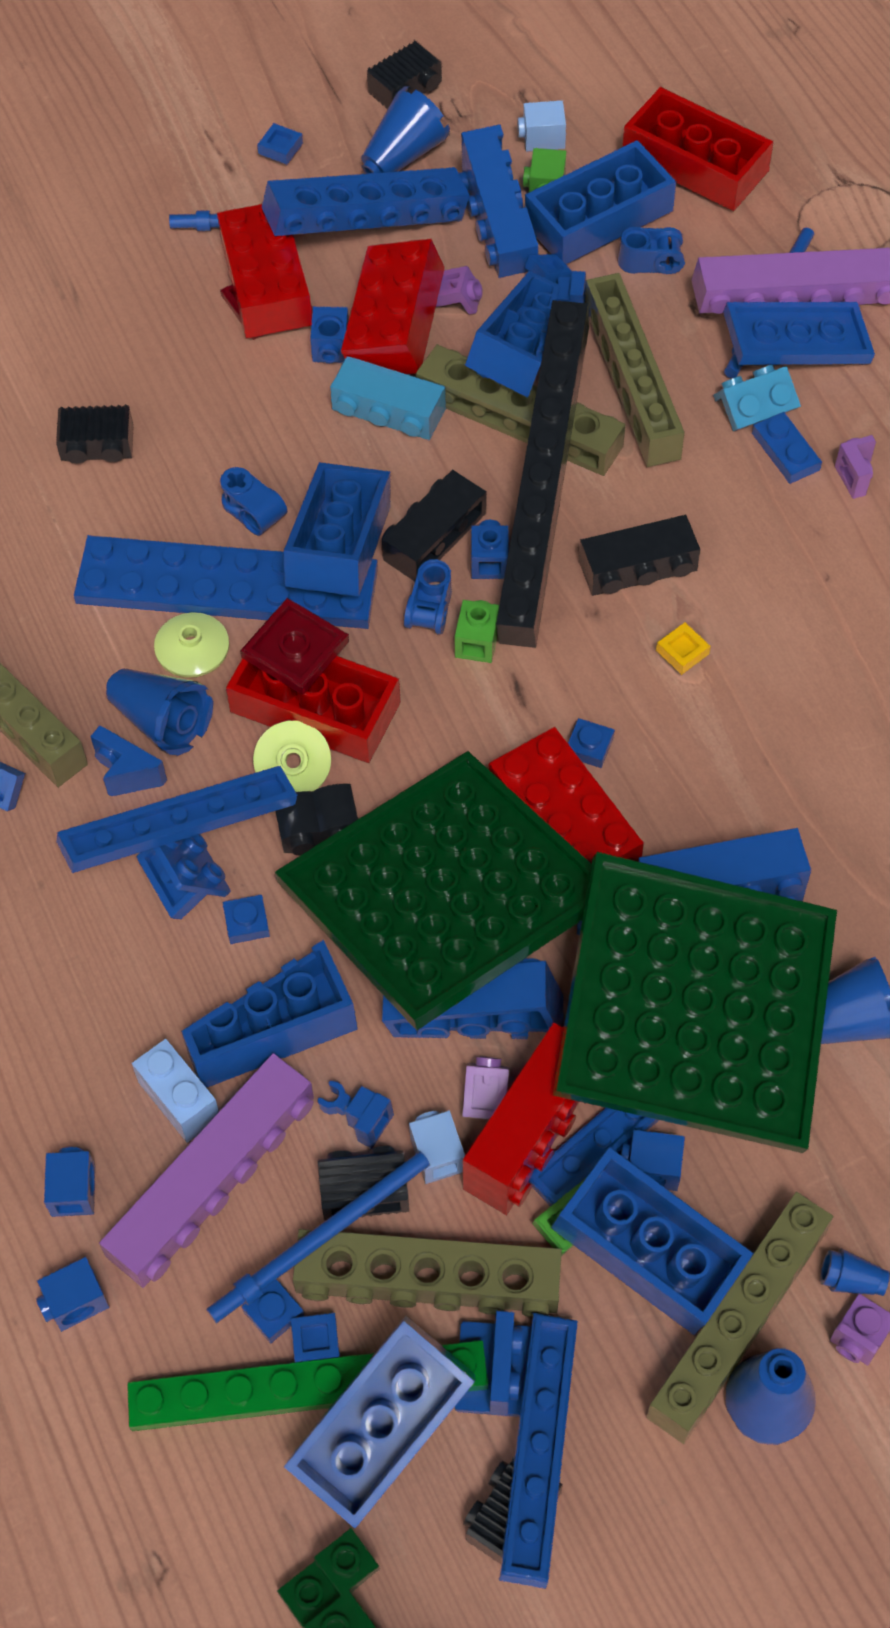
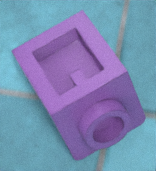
(460, 286)
(854, 464)
(484, 1087)
(861, 1330)

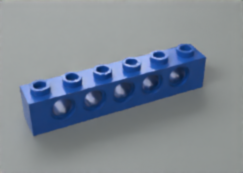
(364, 201)

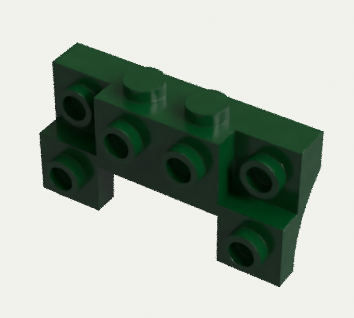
(323, 1590)

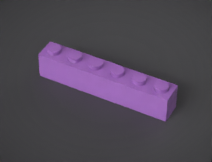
(793, 277)
(207, 1171)

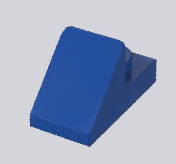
(129, 765)

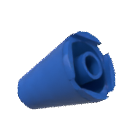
(404, 133)
(162, 707)
(858, 1005)
(771, 1397)

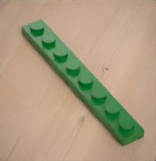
(262, 1390)

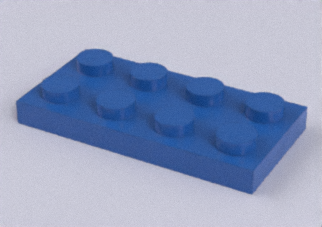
(798, 333)

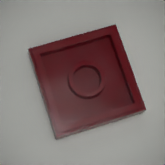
(294, 646)

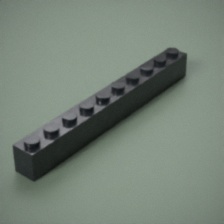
(543, 475)

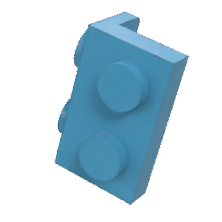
(758, 397)

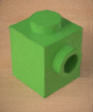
(545, 167)
(476, 631)

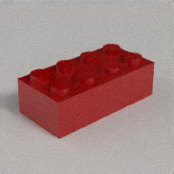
(701, 147)
(264, 273)
(395, 305)
(345, 703)
(567, 797)
(520, 1131)

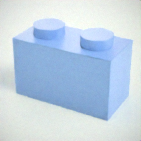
(175, 1090)

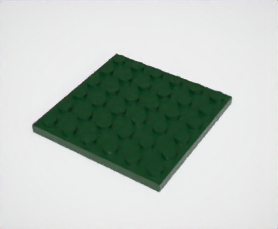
(441, 888)
(697, 1003)

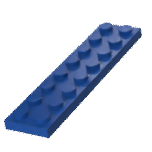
(205, 581)

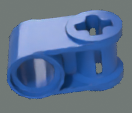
(648, 248)
(251, 500)
(428, 602)

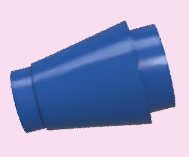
(852, 1274)

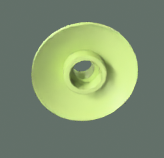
(192, 656)
(299, 739)

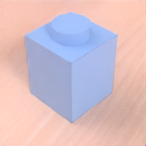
(543, 125)
(439, 1142)

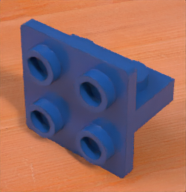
(183, 874)
(506, 1361)

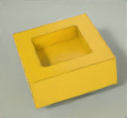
(683, 648)

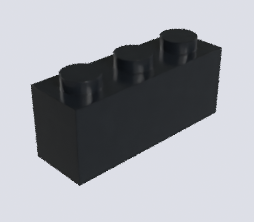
(434, 523)
(639, 555)

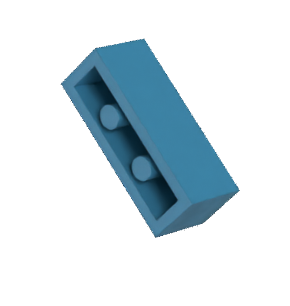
(388, 398)

